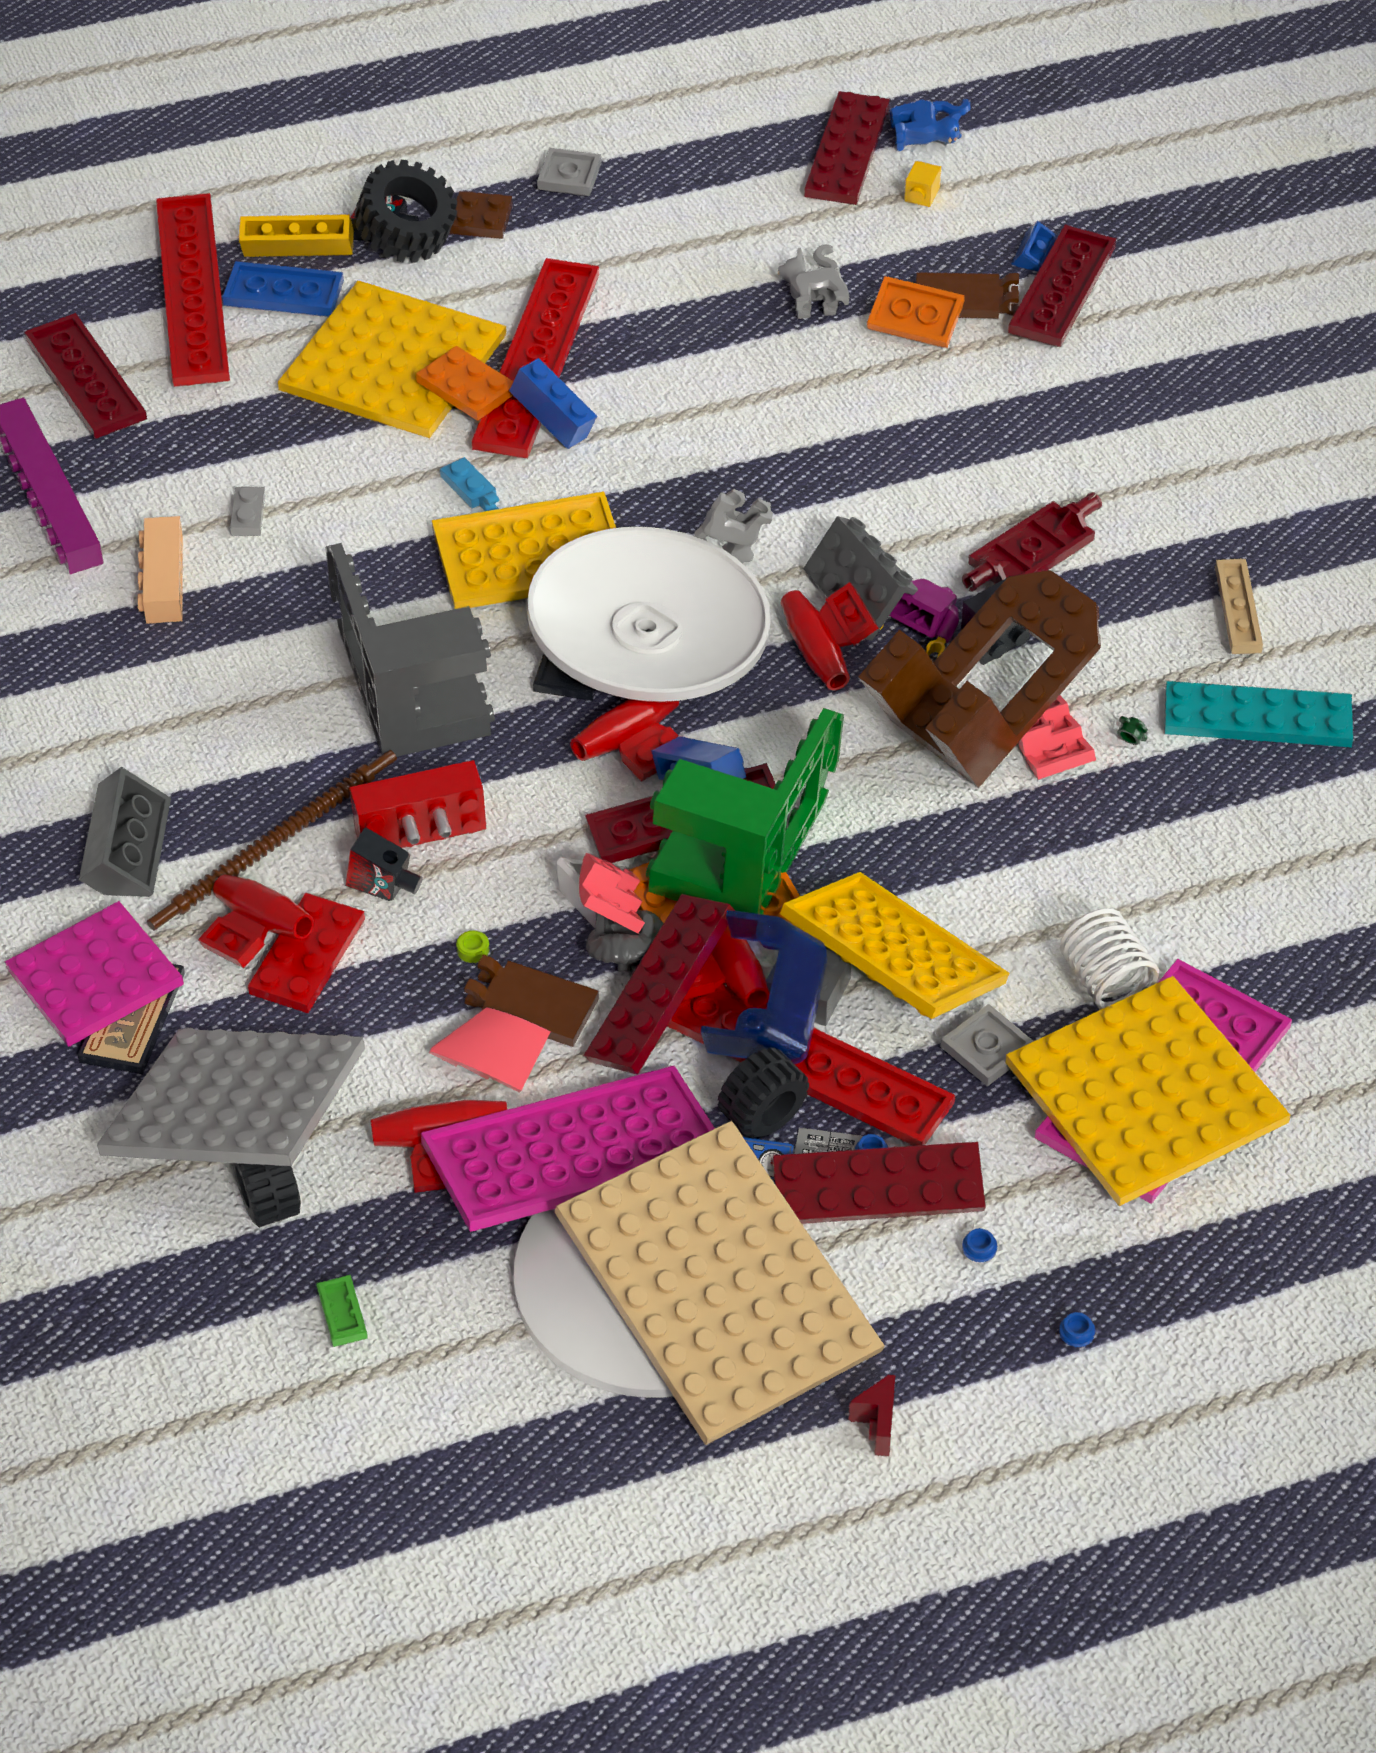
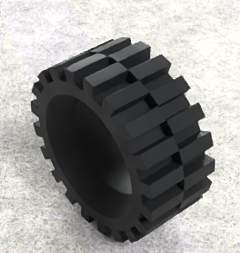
(396, 234)

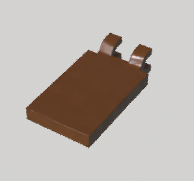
(981, 292)
(533, 996)

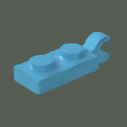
(470, 484)

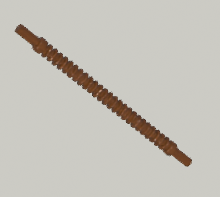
(181, 903)

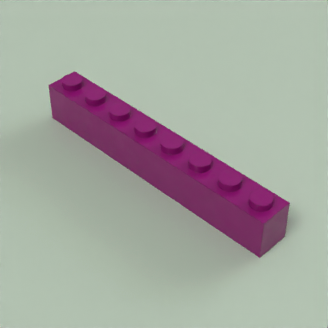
(47, 488)

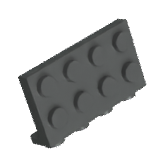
(856, 557)

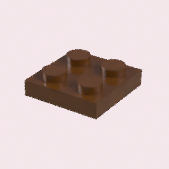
(482, 214)

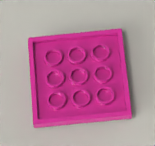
(94, 973)

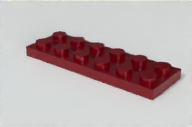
(847, 148)
(1062, 286)
(85, 375)
(629, 827)
(659, 984)
(881, 1182)

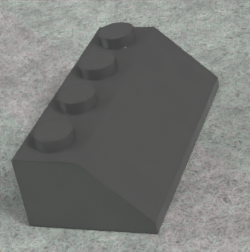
(125, 836)

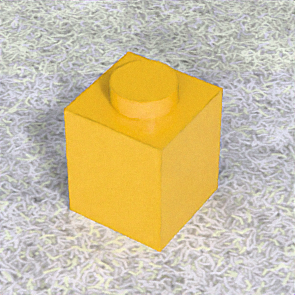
(922, 183)

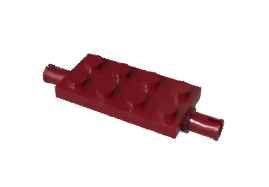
(1034, 543)

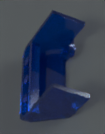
(793, 994)

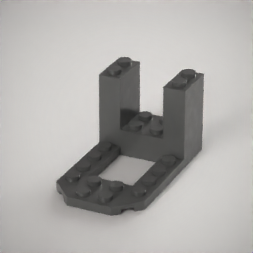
(414, 671)

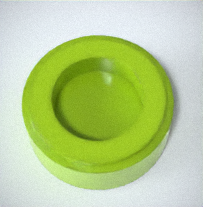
(472, 946)

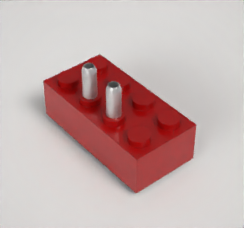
(422, 805)

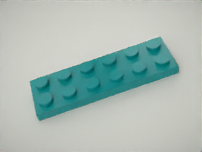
(1258, 714)

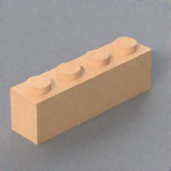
(161, 570)

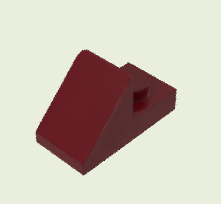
(876, 1408)

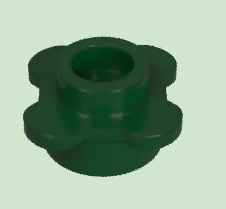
(1132, 730)

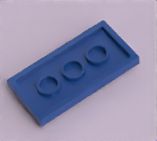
(283, 288)

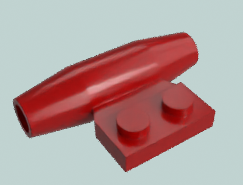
(821, 633)
(633, 730)
(253, 914)
(738, 967)
(406, 1125)

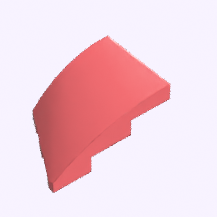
(1055, 742)
(610, 892)
(494, 1047)

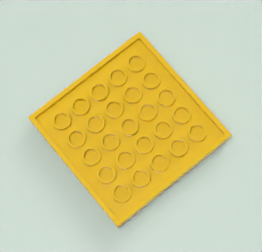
(374, 347)
(1147, 1090)

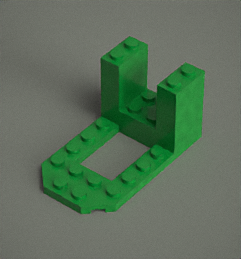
(732, 832)

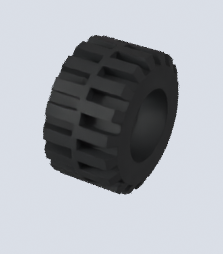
(763, 1093)
(268, 1192)

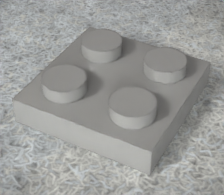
(569, 171)
(983, 1043)

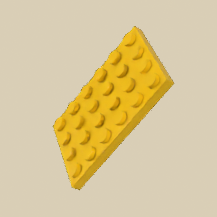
(498, 551)
(895, 944)

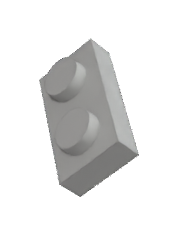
(247, 511)

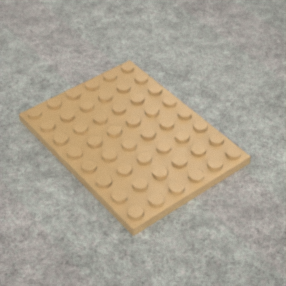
(718, 1281)

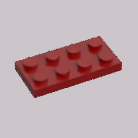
(300, 968)

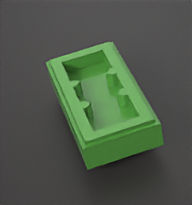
(341, 1311)

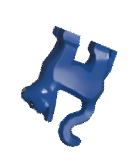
(917, 122)

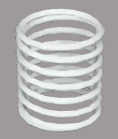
(1101, 949)

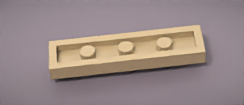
(1238, 606)

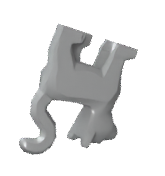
(816, 284)
(734, 527)

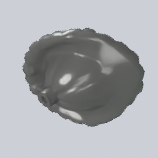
(619, 944)

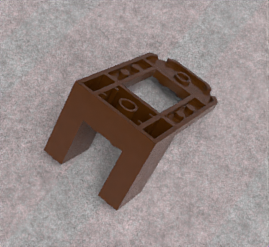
(964, 722)

